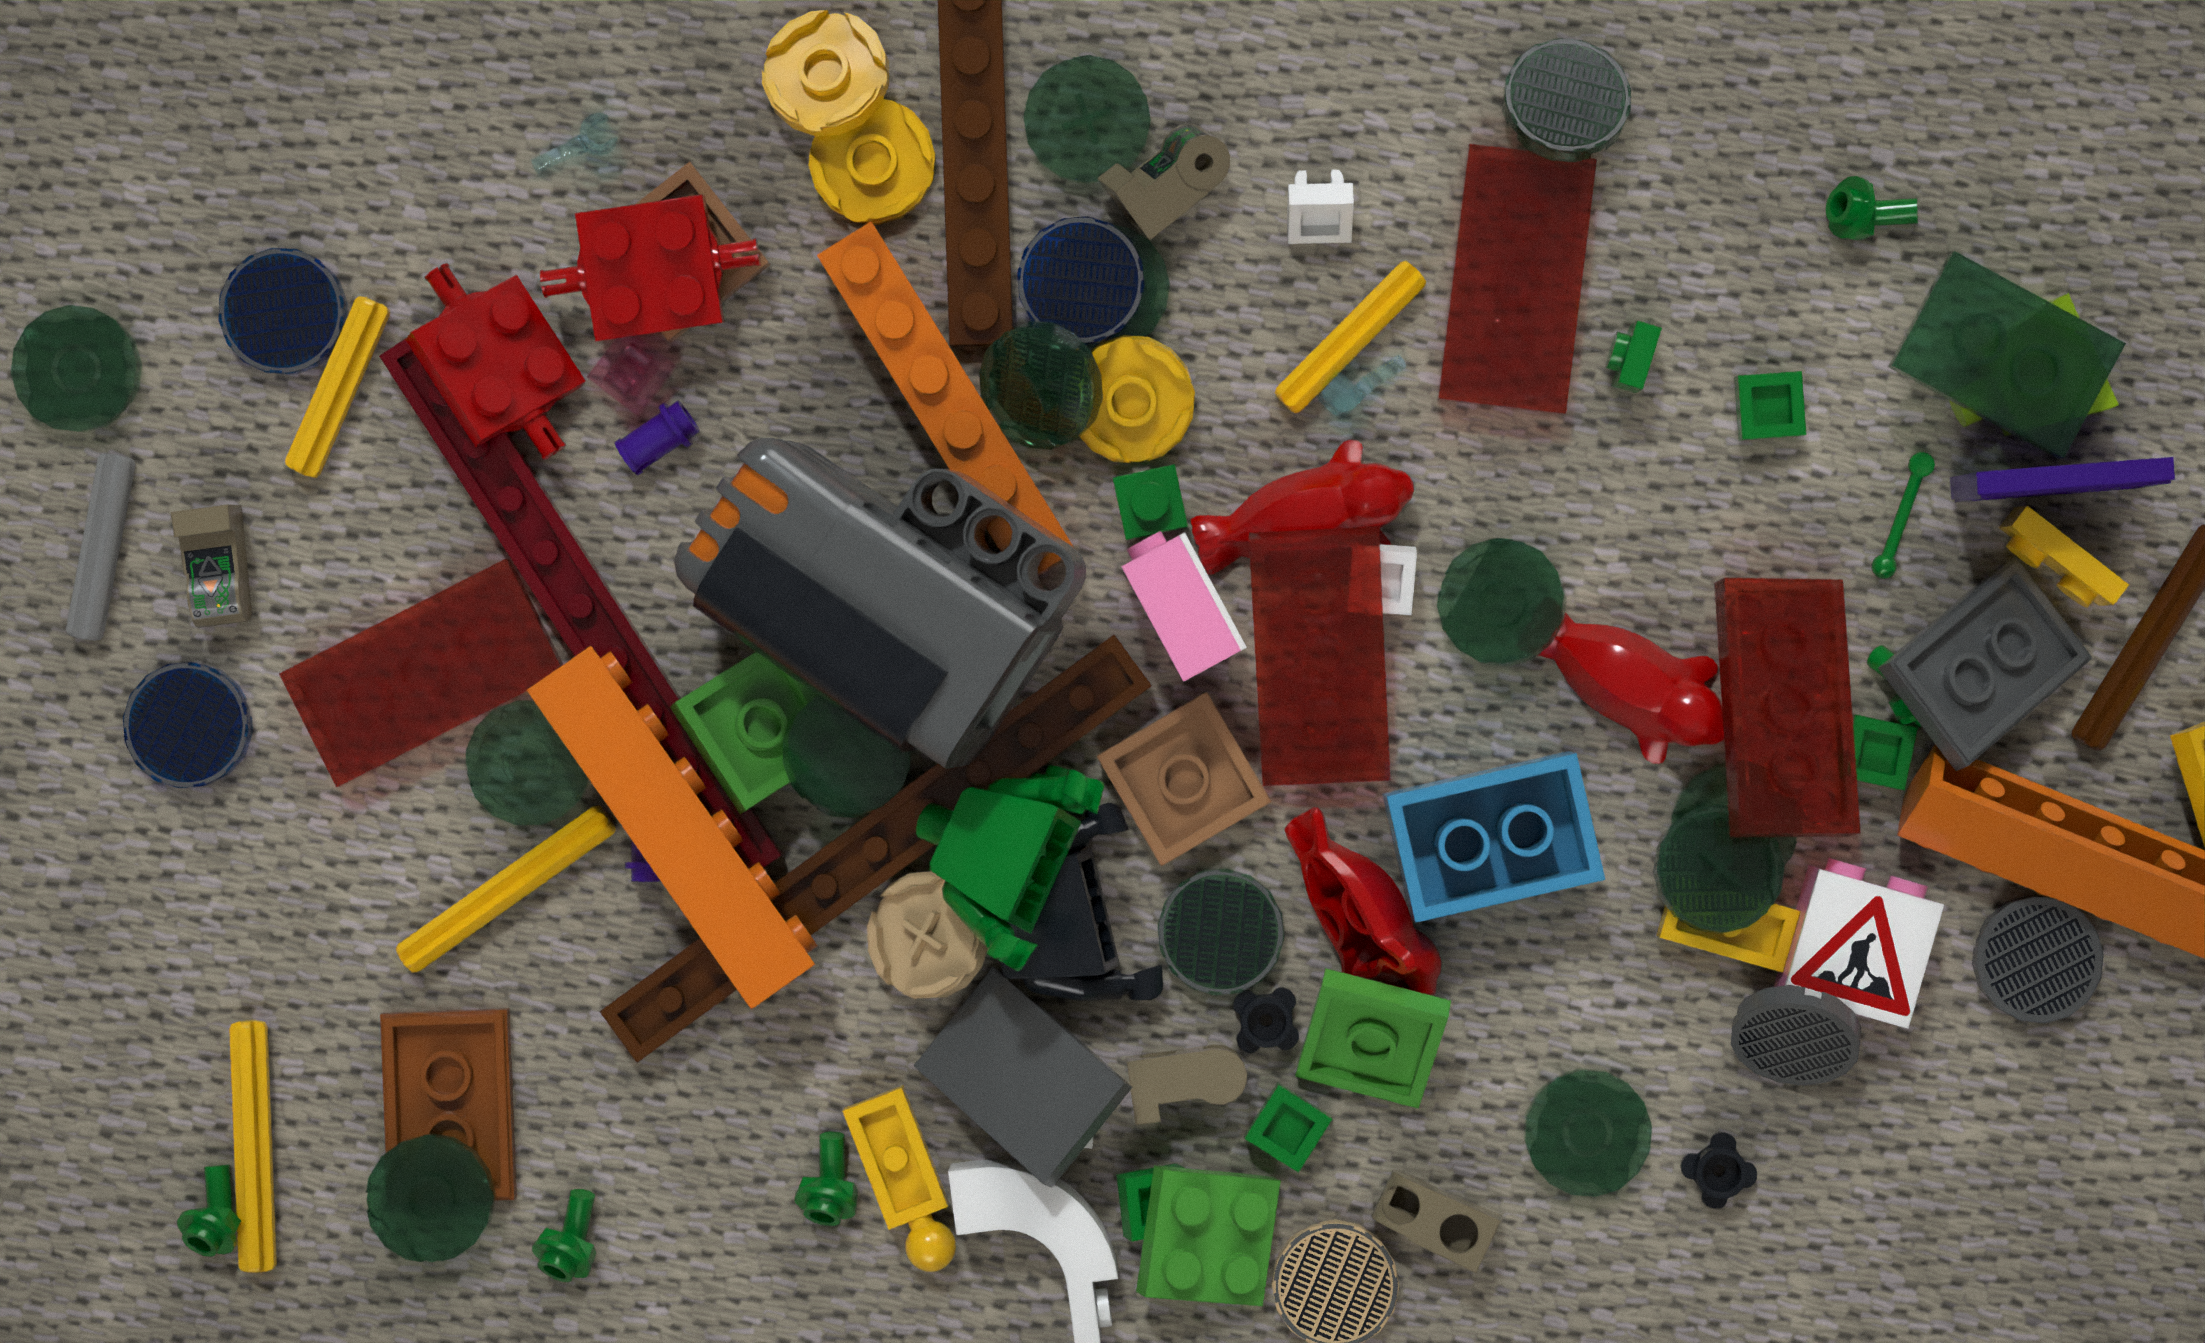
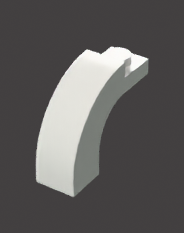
(1008, 1197)

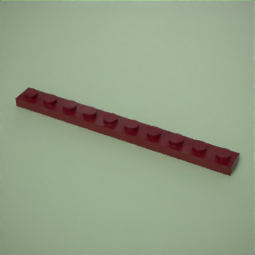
(564, 577)

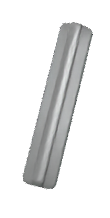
(100, 547)

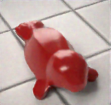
(1324, 497)
(1640, 686)
(1362, 910)

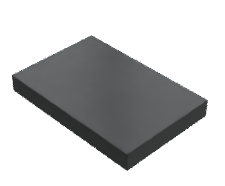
(1985, 663)
(1022, 1077)

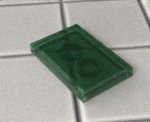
(2006, 355)

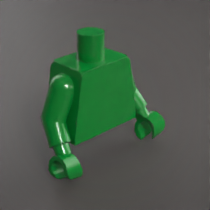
(1005, 853)

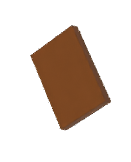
(453, 1080)

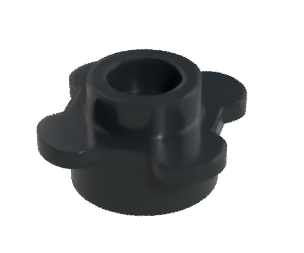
(1279, 1032)
(1737, 1172)

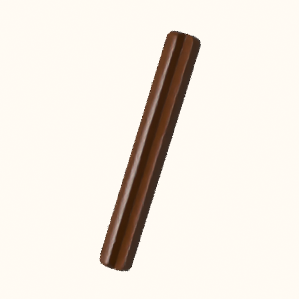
(2144, 647)

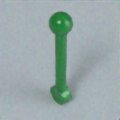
(1920, 466)

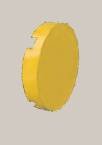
(825, 73)
(884, 181)
(1143, 402)

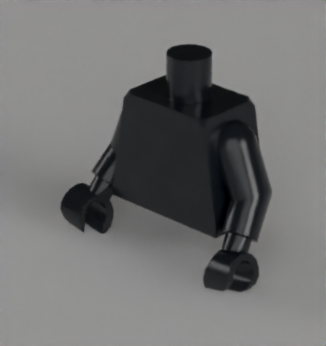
(1074, 930)

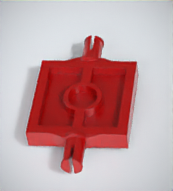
(650, 267)
(495, 360)

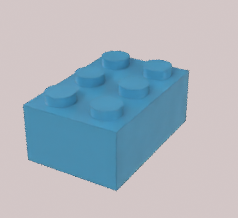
(1493, 836)

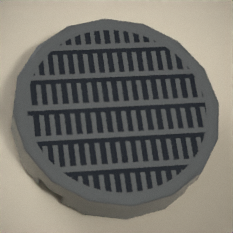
(2037, 959)
(1796, 1035)

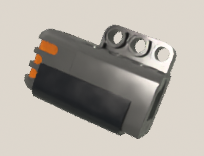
(879, 602)

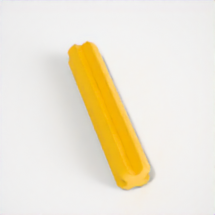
(1350, 337)
(337, 387)

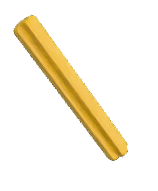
(505, 889)
(253, 1146)

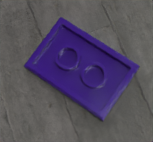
(2062, 479)

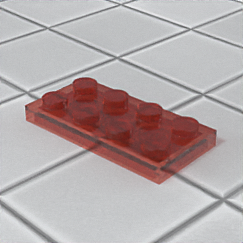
(1516, 280)
(1320, 656)
(422, 672)
(1786, 707)

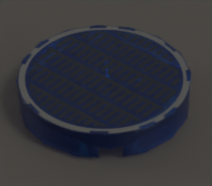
(1081, 278)
(282, 311)
(187, 724)

